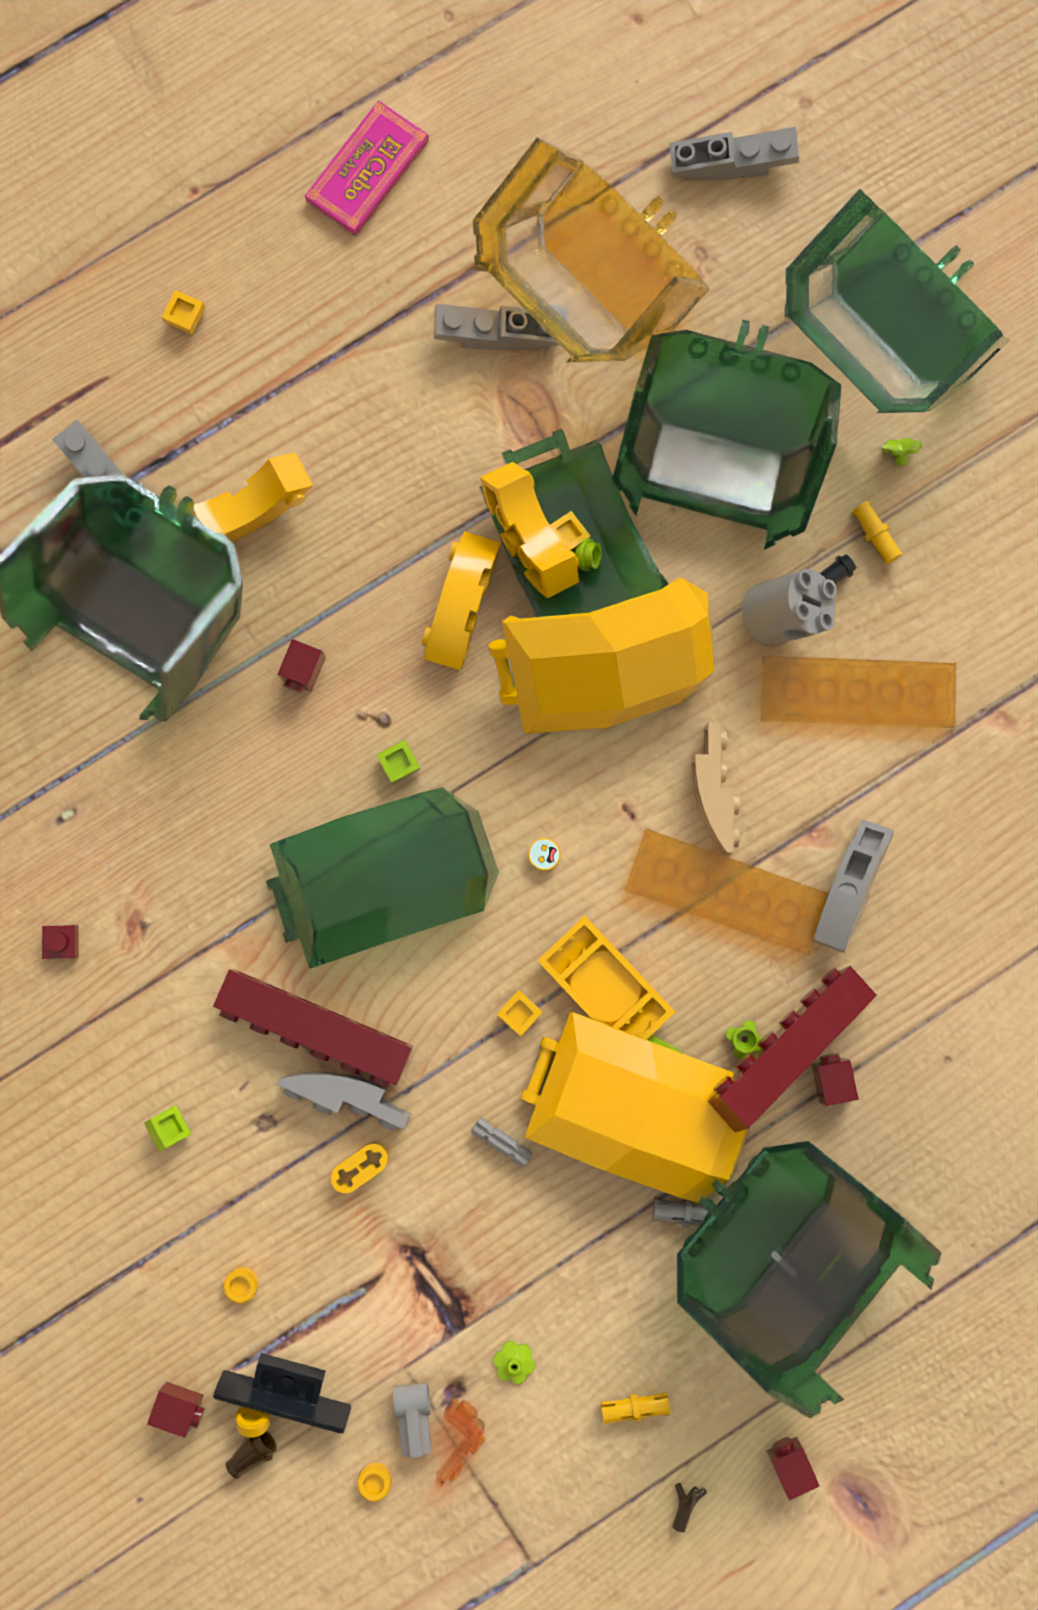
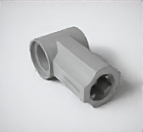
(412, 1409)

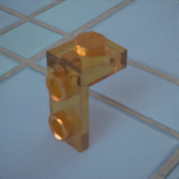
(464, 1418)

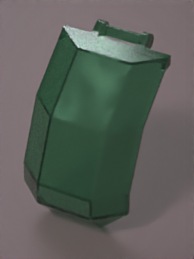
(583, 484)
(382, 874)

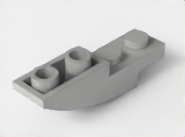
(730, 157)
(490, 329)
(85, 452)
(852, 885)
(332, 1090)

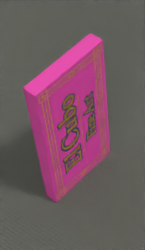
(366, 167)

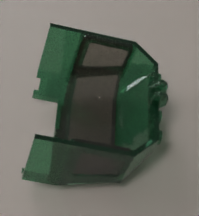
(729, 431)
(127, 581)
(835, 1258)

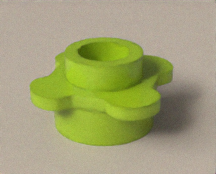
(735, 1036)

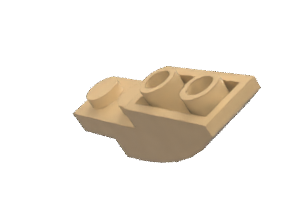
(716, 802)

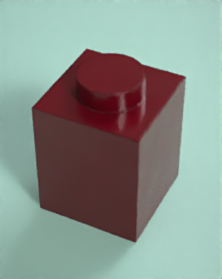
(301, 666)
(834, 1080)
(176, 1410)
(792, 1467)

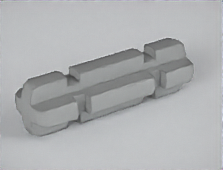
(501, 1142)

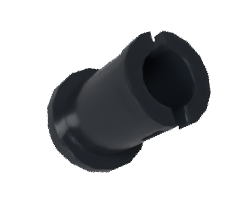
(840, 569)

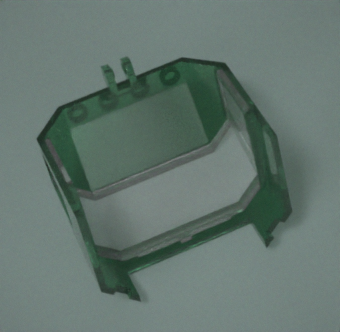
(888, 311)

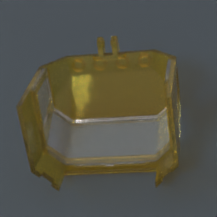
(583, 257)

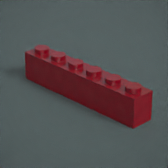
(312, 1026)
(791, 1049)

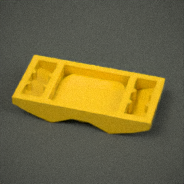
(605, 982)

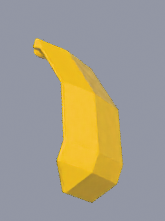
(608, 661)
(632, 1109)

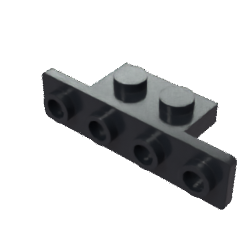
(284, 1391)

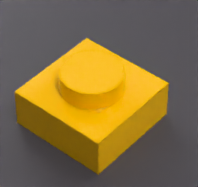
(183, 312)
(570, 531)
(519, 1013)

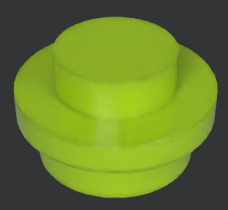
(588, 555)

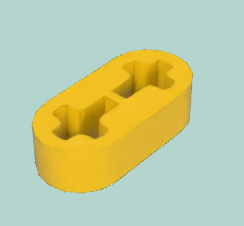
(364, 1174)

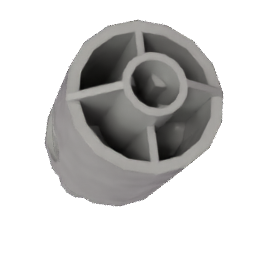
(789, 607)

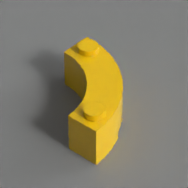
(269, 494)
(527, 532)
(461, 595)

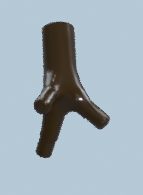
(686, 1506)

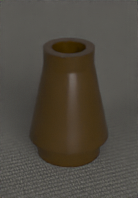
(251, 1454)

